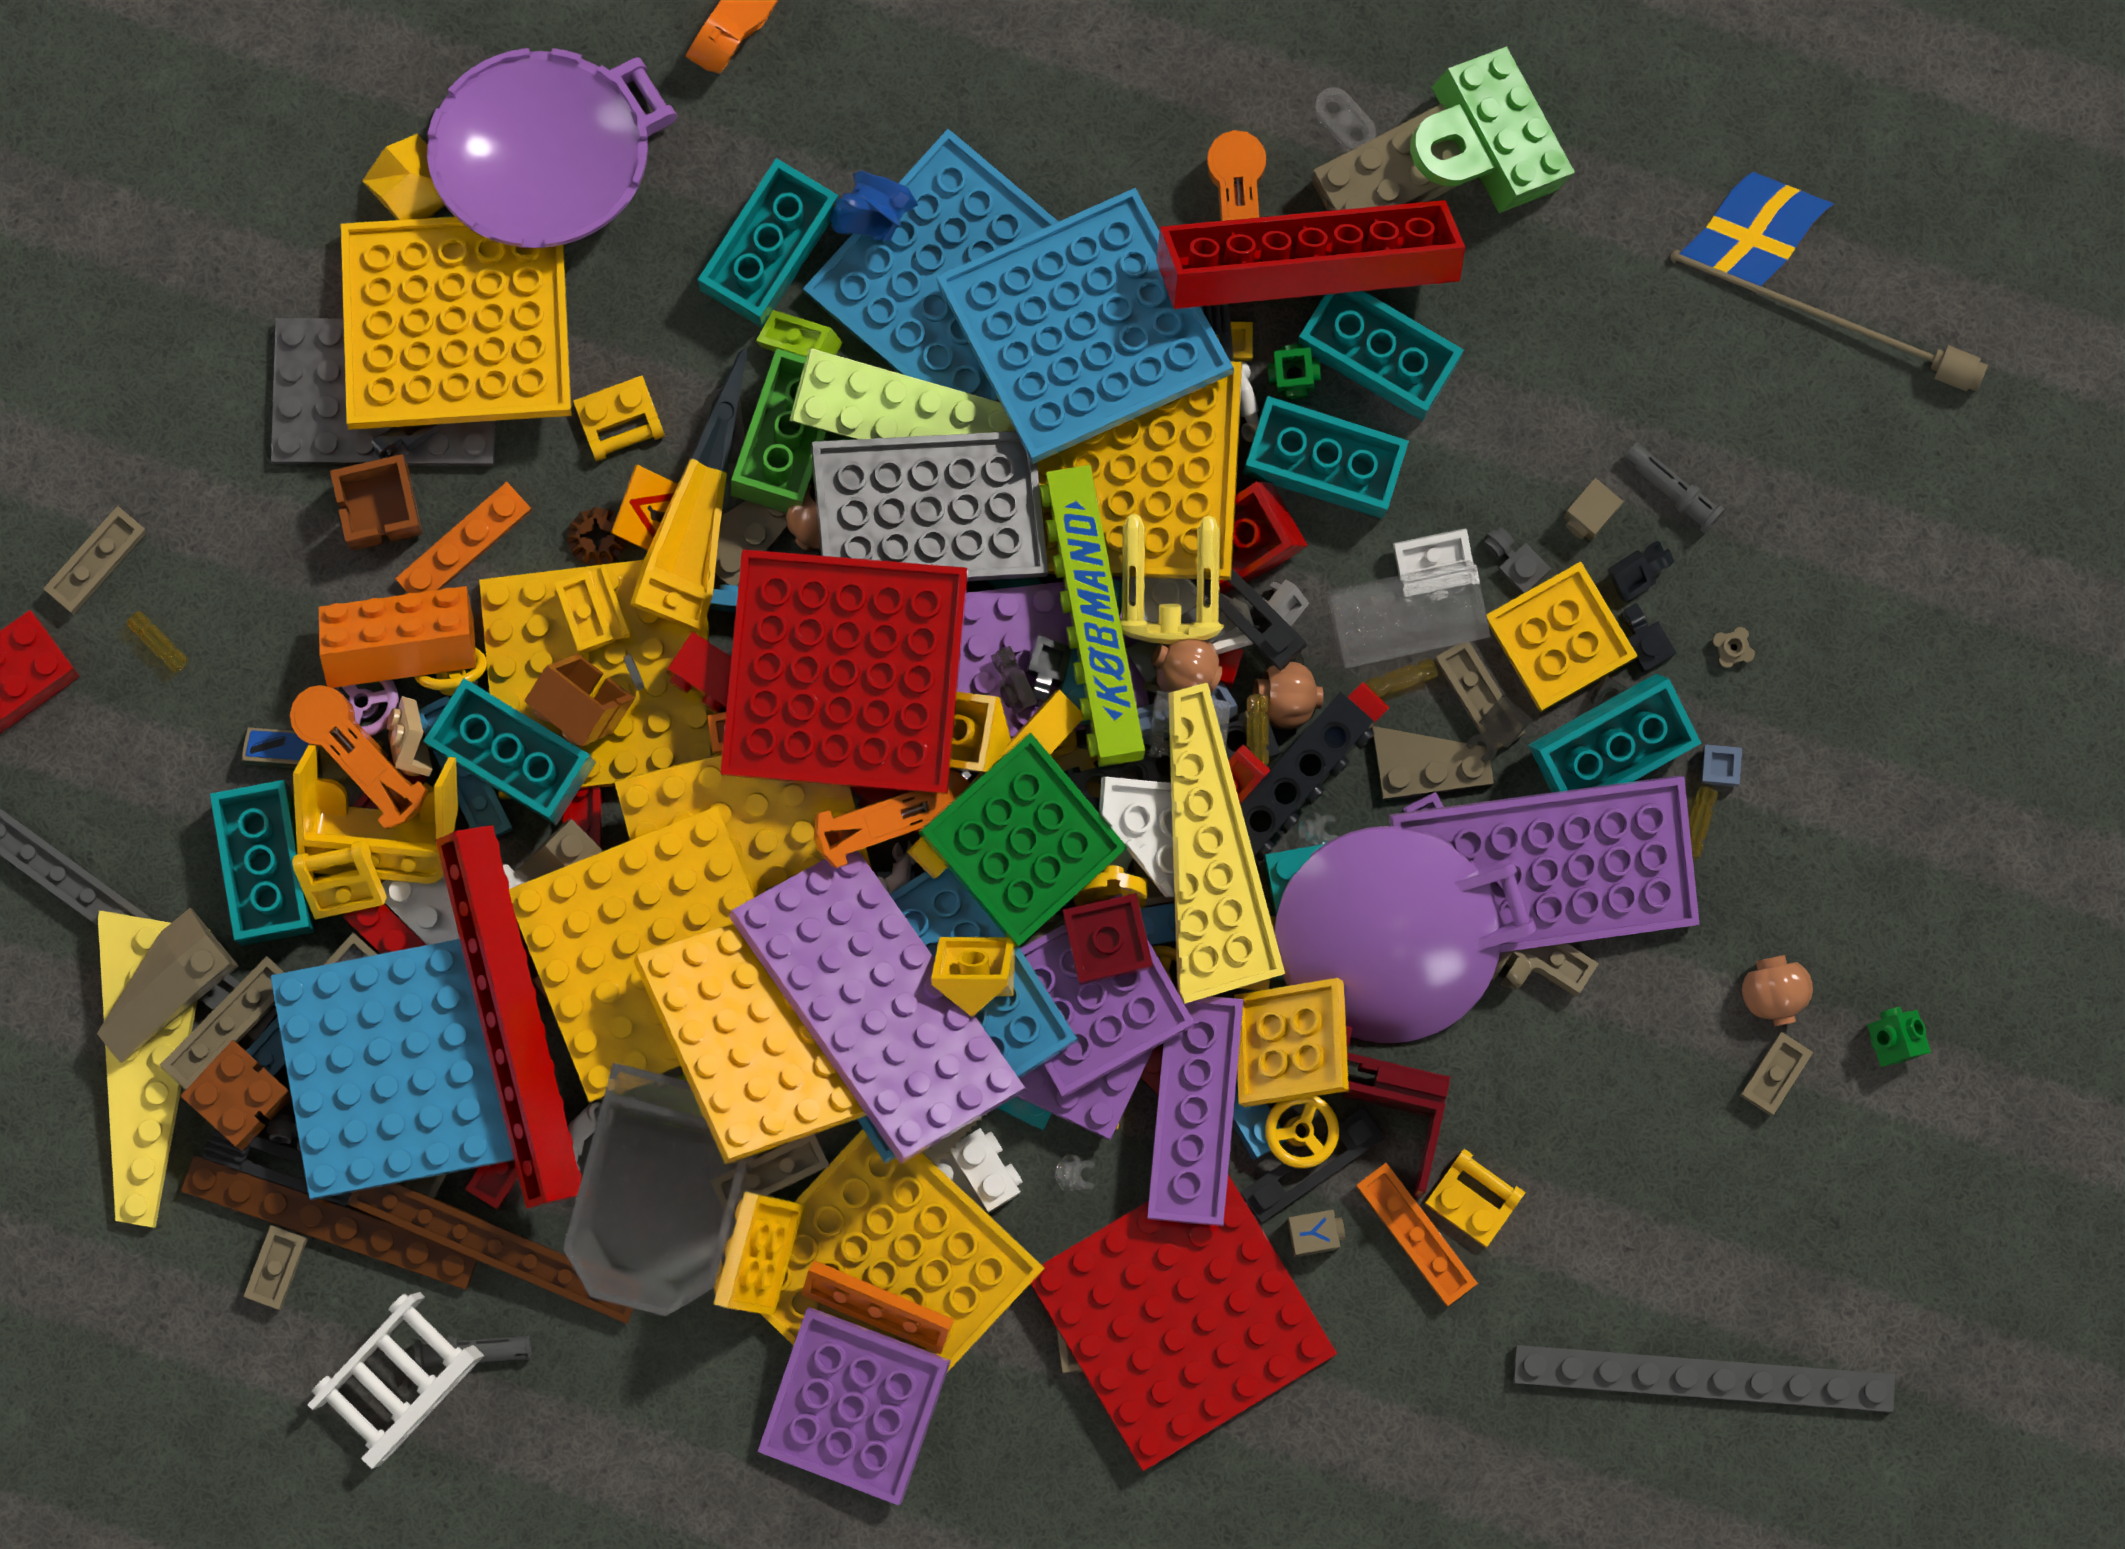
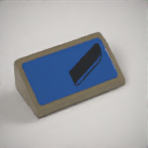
(274, 748)

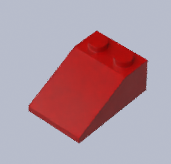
(1262, 533)

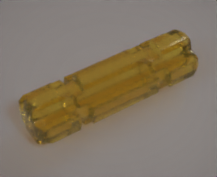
(157, 642)
(1403, 677)
(1258, 726)
(1701, 818)

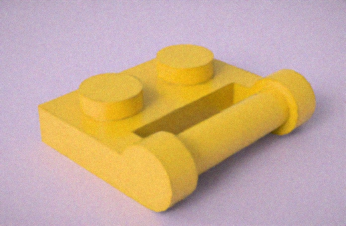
(615, 407)
(340, 891)
(1468, 1209)

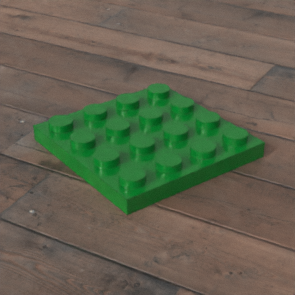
(1022, 839)

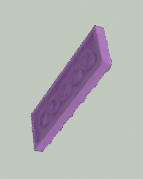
(1196, 1115)

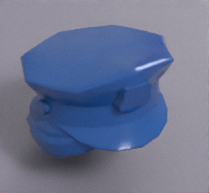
(872, 207)

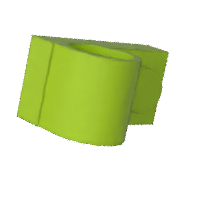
(797, 335)

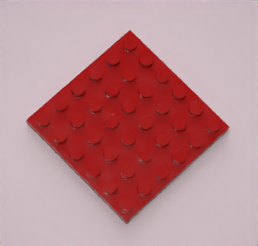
(844, 671)
(1180, 1323)

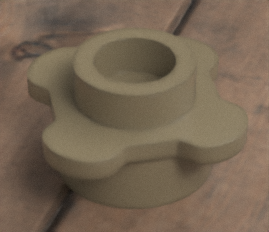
(1729, 657)

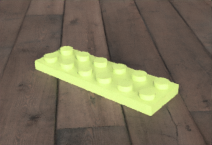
(880, 403)

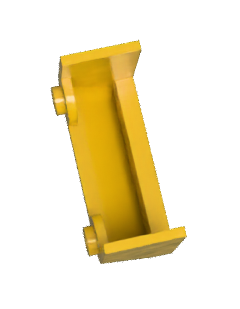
(398, 853)

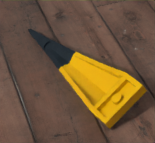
(681, 560)

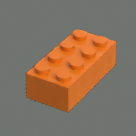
(396, 637)

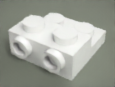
(980, 1171)

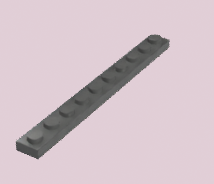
(87, 893)
(1704, 1378)

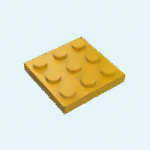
(1560, 637)
(1292, 1043)
(758, 1253)

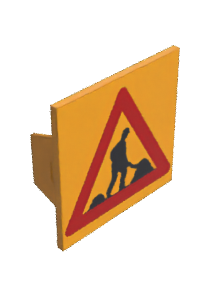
(643, 507)

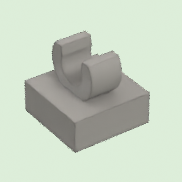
(1287, 601)

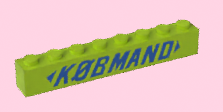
(1093, 615)

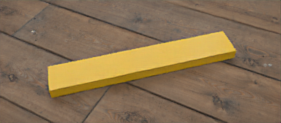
(1049, 726)

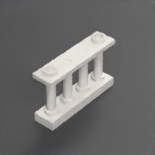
(431, 1389)

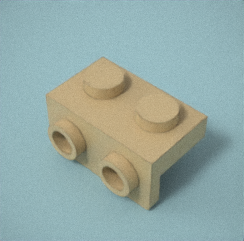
(406, 740)

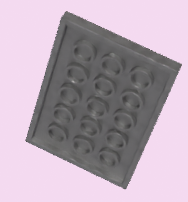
(311, 408)
(932, 503)

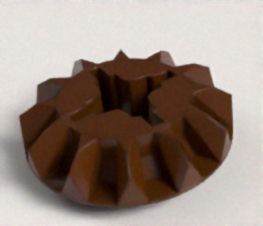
(584, 549)

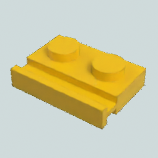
(592, 609)

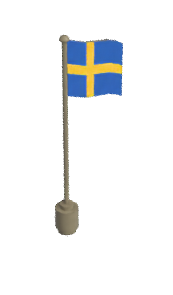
(1758, 234)

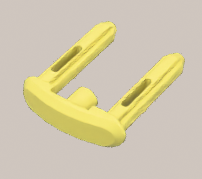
(1169, 628)

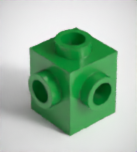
(1291, 358)
(1898, 1036)

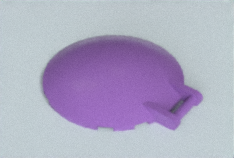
(542, 145)
(1401, 928)

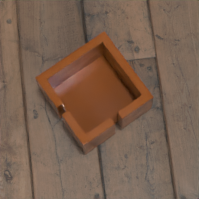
(378, 501)
(565, 700)
(233, 1093)

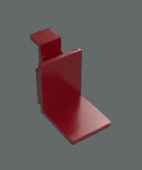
(1407, 1091)

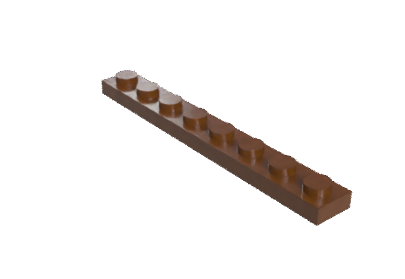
(327, 1222)
(482, 1242)

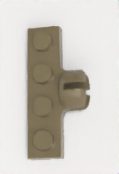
(1557, 963)

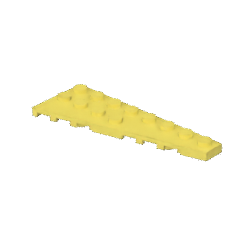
(1218, 894)
(139, 1091)

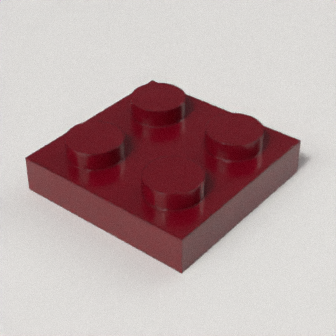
(1108, 939)

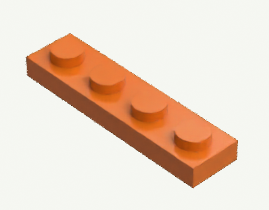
(465, 542)
(1416, 1234)
(877, 1307)

